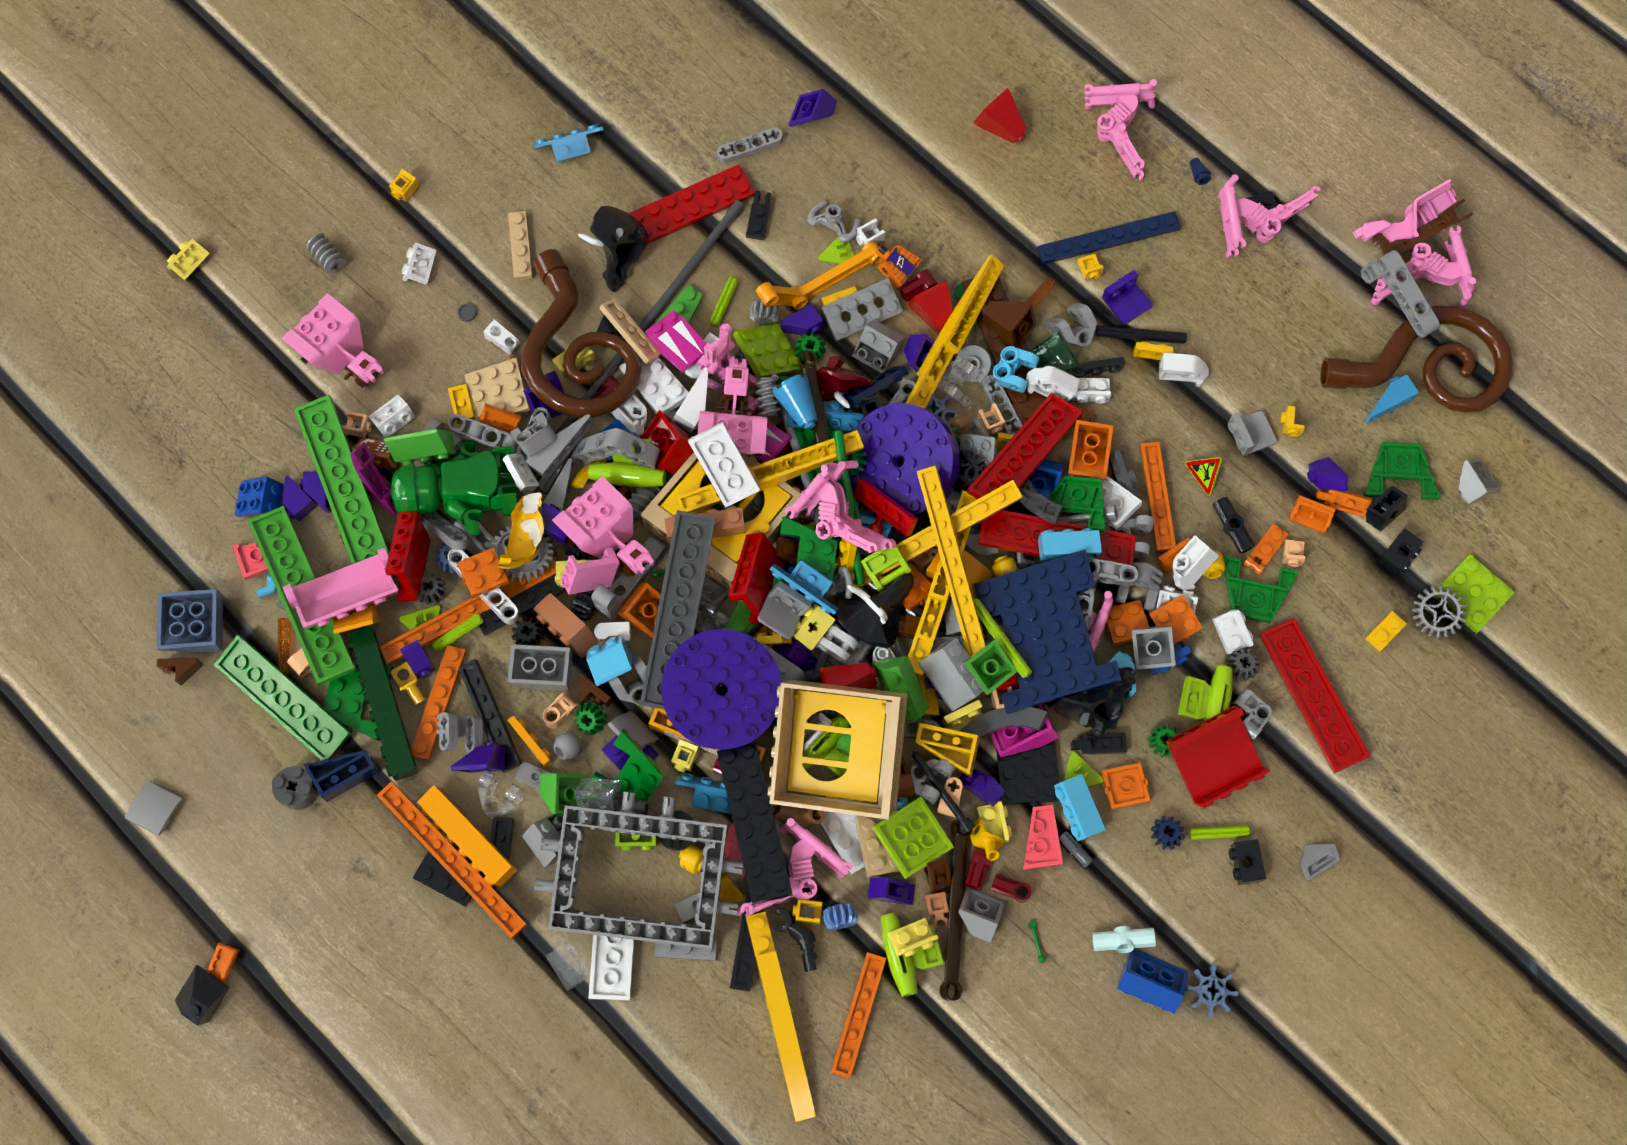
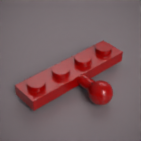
(885, 508)

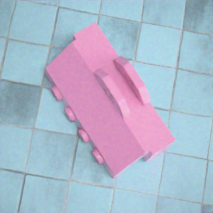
(342, 591)

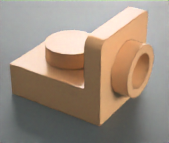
(1293, 553)

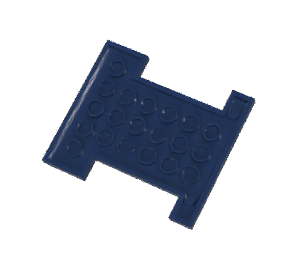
(1047, 629)

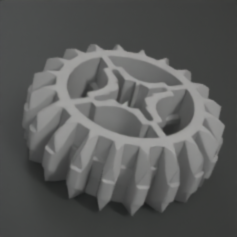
(1430, 608)

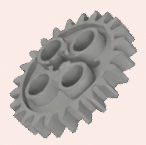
(531, 568)

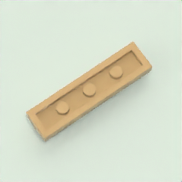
(520, 245)
(630, 330)

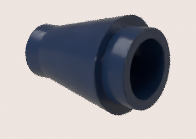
(1200, 172)

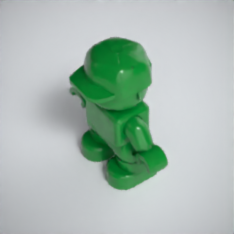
(466, 486)

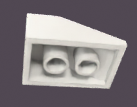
(689, 411)

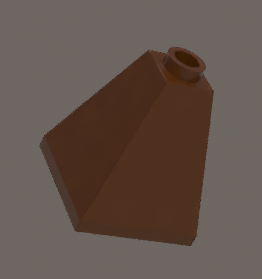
(1010, 320)

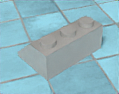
(950, 675)

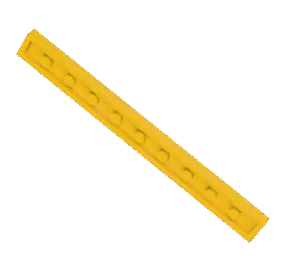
(961, 520)
(951, 560)

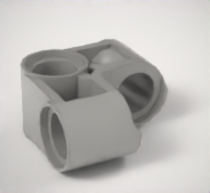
(1250, 704)

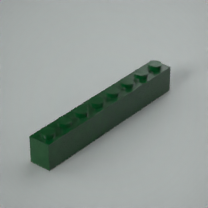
(383, 704)

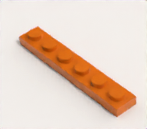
(1157, 496)
(438, 702)
(858, 1015)

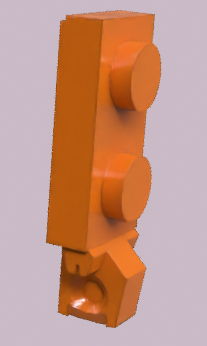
(1345, 501)

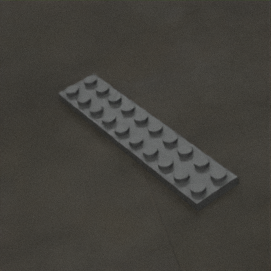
(678, 597)

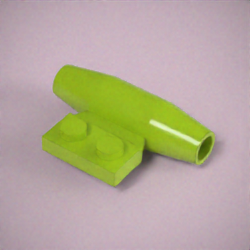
(627, 473)
(1205, 700)
(826, 747)
(904, 967)

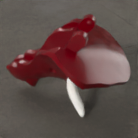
(837, 381)

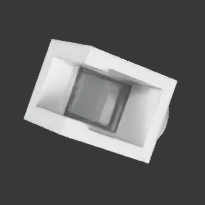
(869, 232)

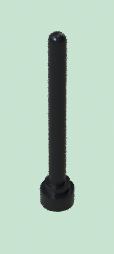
(965, 823)

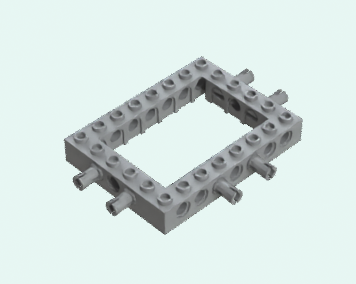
(570, 847)

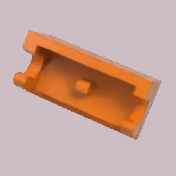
(1311, 514)

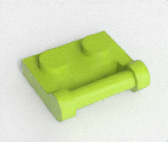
(881, 561)

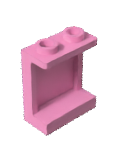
(590, 574)

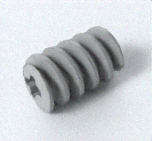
(325, 254)
(767, 397)
(641, 499)

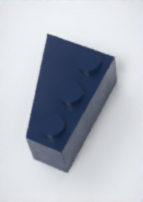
(340, 774)

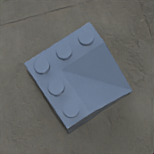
(190, 621)

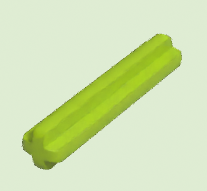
(723, 301)
(457, 632)
(1219, 832)

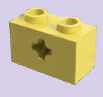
(821, 623)

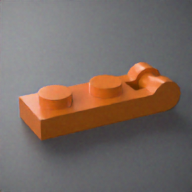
(1266, 548)

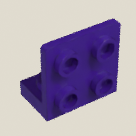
(1126, 298)

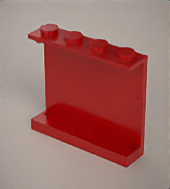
(1216, 757)

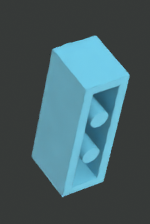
(1059, 544)
(1079, 807)

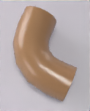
(802, 816)

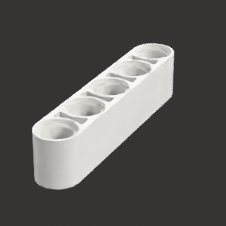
(498, 608)

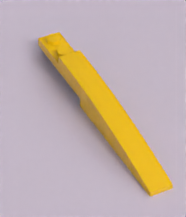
(954, 332)
(775, 471)
(936, 602)
(780, 1017)

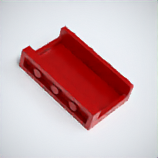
(408, 554)
(753, 573)

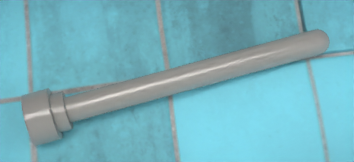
(1110, 514)

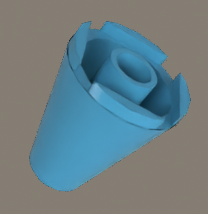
(797, 400)

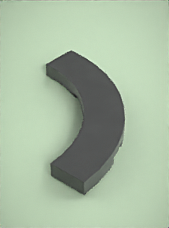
(1038, 503)
(999, 719)

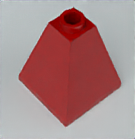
(1002, 118)
(933, 306)
(850, 675)

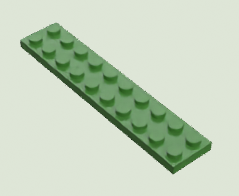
(340, 480)
(289, 565)

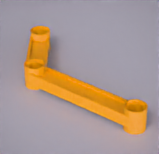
(799, 296)

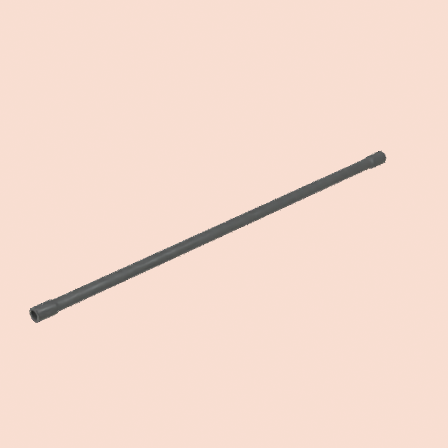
(731, 214)

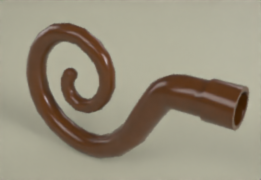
(556, 276)
(1346, 373)

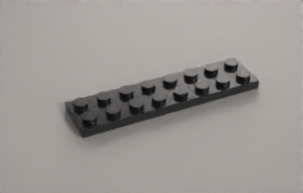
(754, 824)

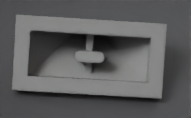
(1318, 859)

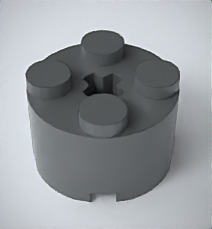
(285, 782)

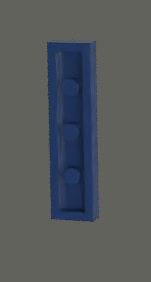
(881, 382)

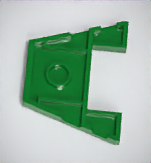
(1401, 462)
(1084, 497)
(812, 549)
(1256, 599)
(347, 702)
(639, 773)

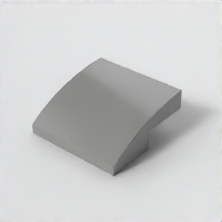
(636, 727)
(153, 808)

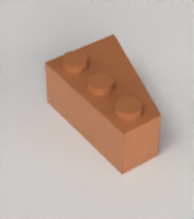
(565, 624)

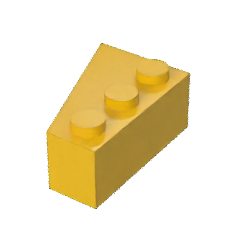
(950, 745)

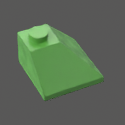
(990, 667)
(559, 790)

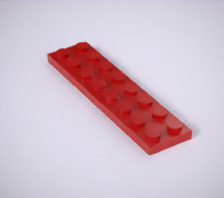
(694, 203)
(1028, 446)
(1021, 533)
(1314, 696)

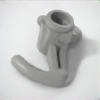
(833, 220)
(840, 583)

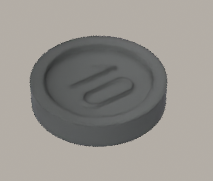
(467, 312)

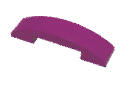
(371, 477)

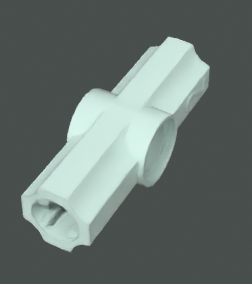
(1123, 939)

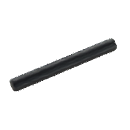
(1141, 334)

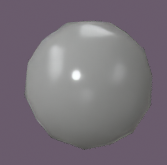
(567, 746)

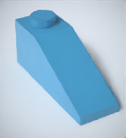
(1396, 395)

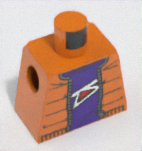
(897, 264)

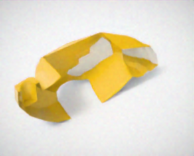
(526, 526)

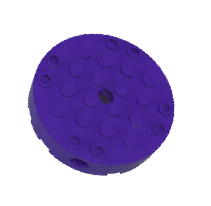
(917, 436)
(692, 681)

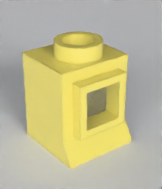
(684, 756)

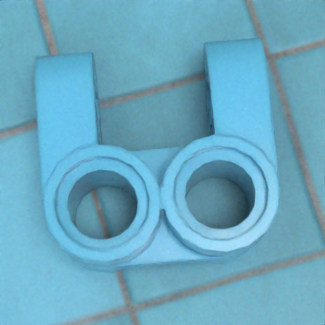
(1005, 366)

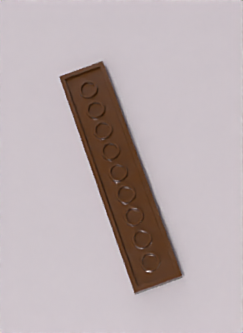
(1023, 403)

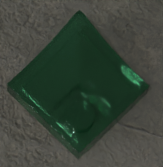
(1055, 353)

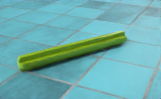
(996, 632)

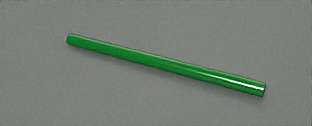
(845, 483)

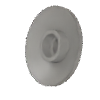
(978, 354)

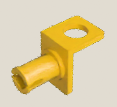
(409, 684)
(986, 840)

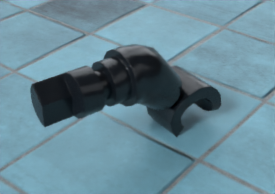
(803, 936)

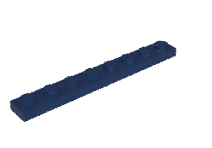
(1108, 238)

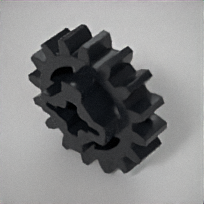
(971, 473)

